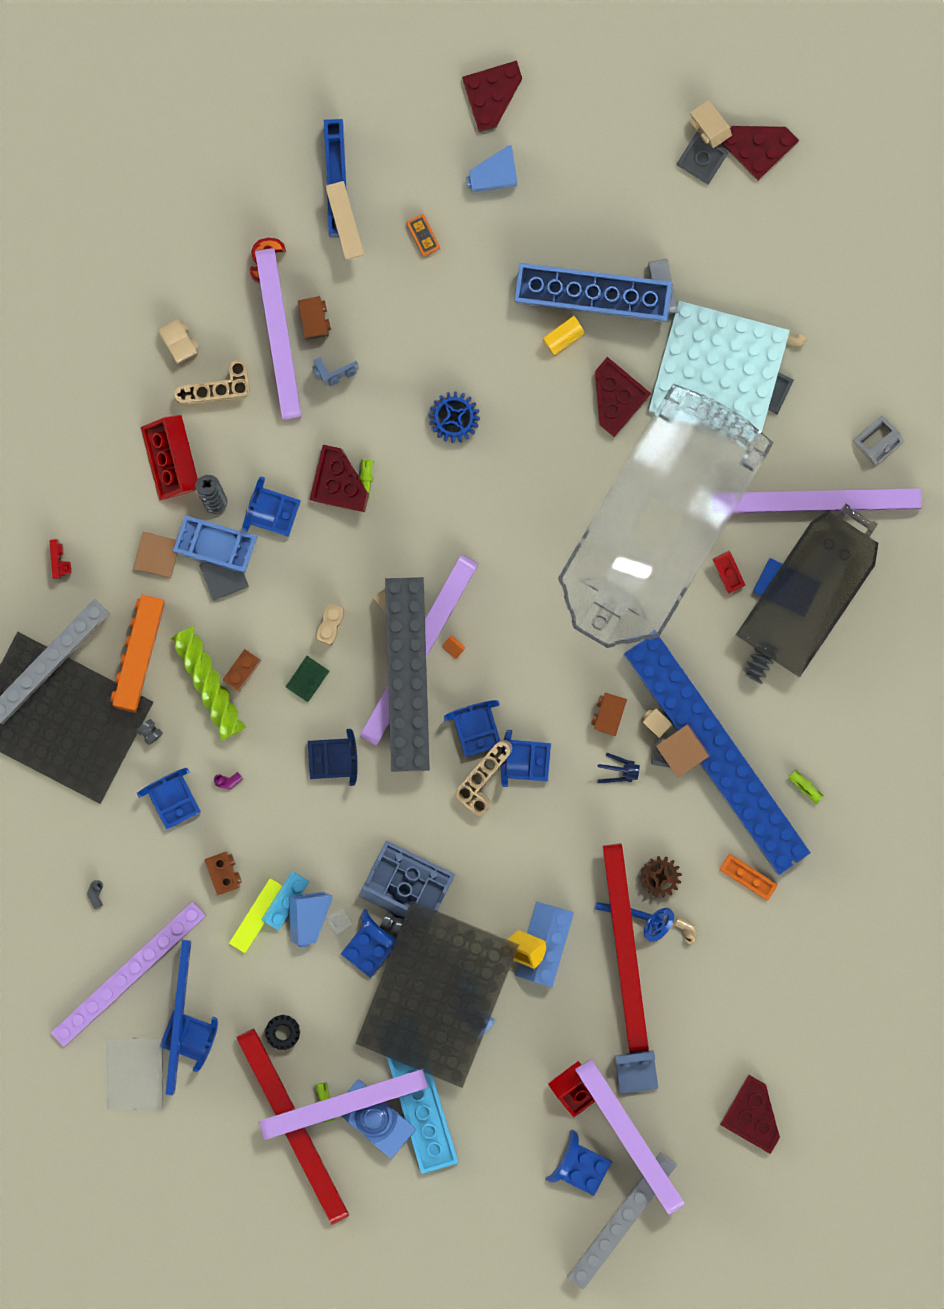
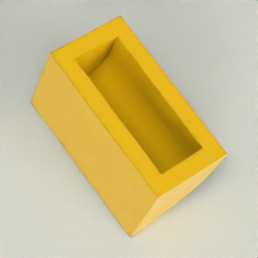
(563, 336)
(530, 949)

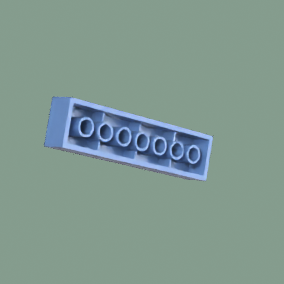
(593, 292)

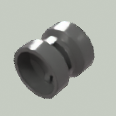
(149, 731)
(387, 922)

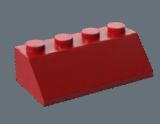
(170, 457)

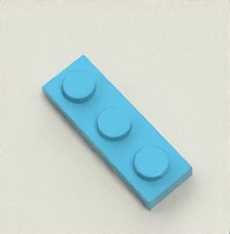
(279, 907)

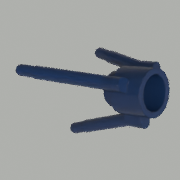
(630, 771)

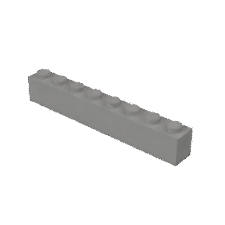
(51, 659)
(616, 1227)

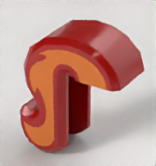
(266, 243)

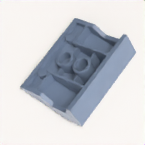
(404, 878)

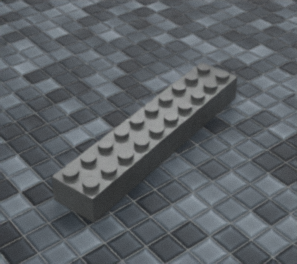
(407, 674)

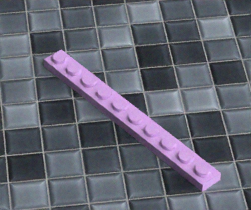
(128, 974)

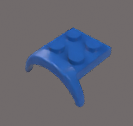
(271, 510)
(476, 727)
(526, 761)
(172, 798)
(369, 946)
(196, 1038)
(581, 1167)

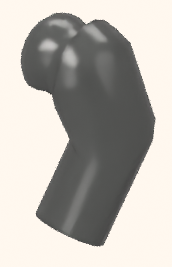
(94, 892)

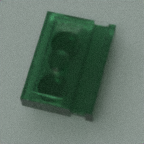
(307, 679)

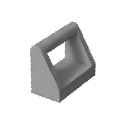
(882, 448)

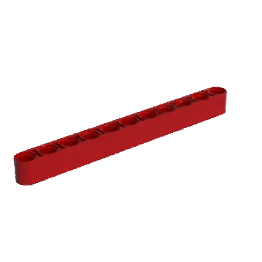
(625, 948)
(298, 1139)

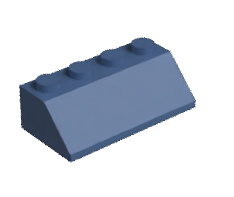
(552, 926)

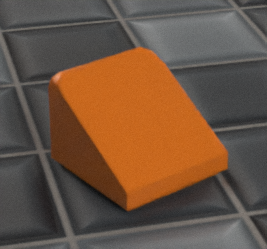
(453, 647)

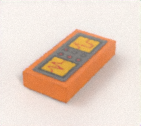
(423, 235)

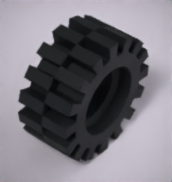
(271, 1036)

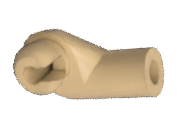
(796, 341)
(688, 929)

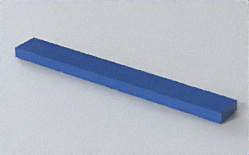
(178, 1017)

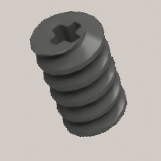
(211, 493)
(757, 666)

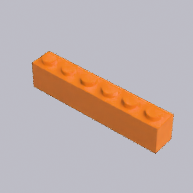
(138, 653)

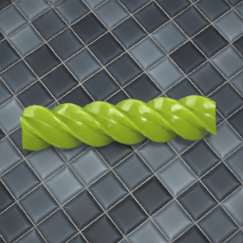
(207, 682)

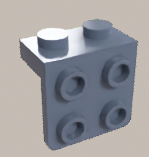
(333, 378)

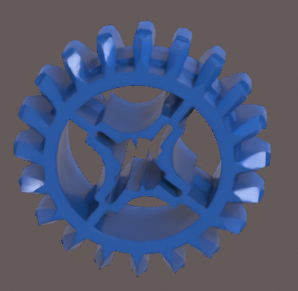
(461, 412)

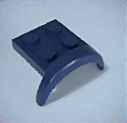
(334, 758)

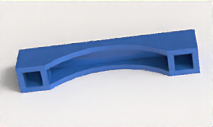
(334, 162)

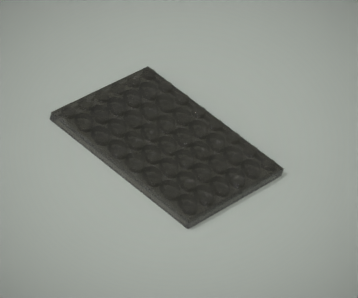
(68, 723)
(437, 994)

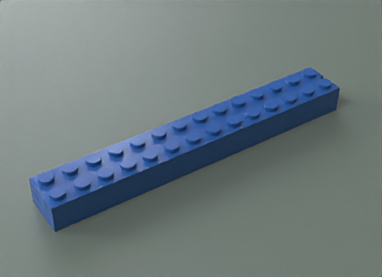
(725, 764)

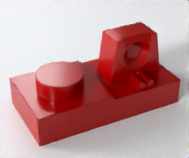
(59, 567)
(728, 572)

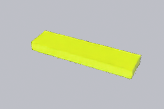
(252, 923)

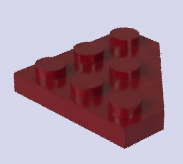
(491, 93)
(759, 146)
(617, 396)
(338, 482)
(753, 1115)

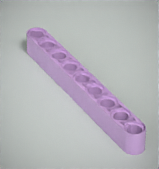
(278, 333)
(343, 1104)
(630, 1137)

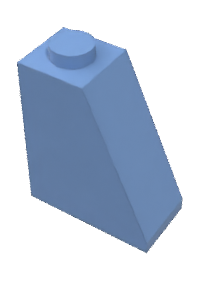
(494, 172)
(307, 916)

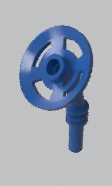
(653, 921)

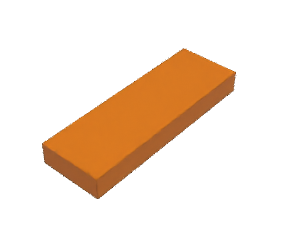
(748, 877)

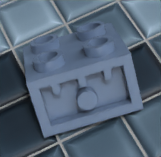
(636, 1071)

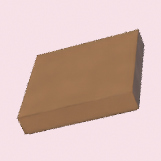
(156, 555)
(683, 750)

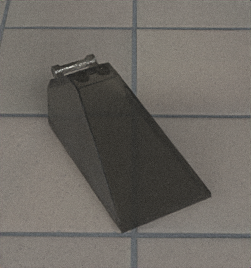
(811, 590)

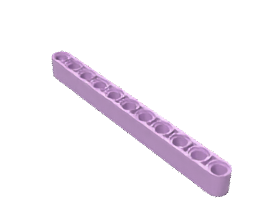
(829, 500)
(433, 625)

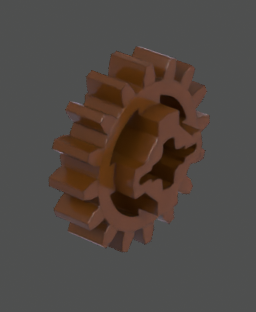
(652, 874)

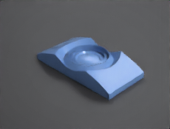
(215, 544)
(380, 1125)

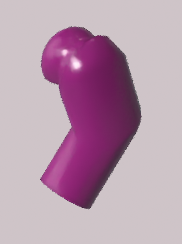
(227, 782)

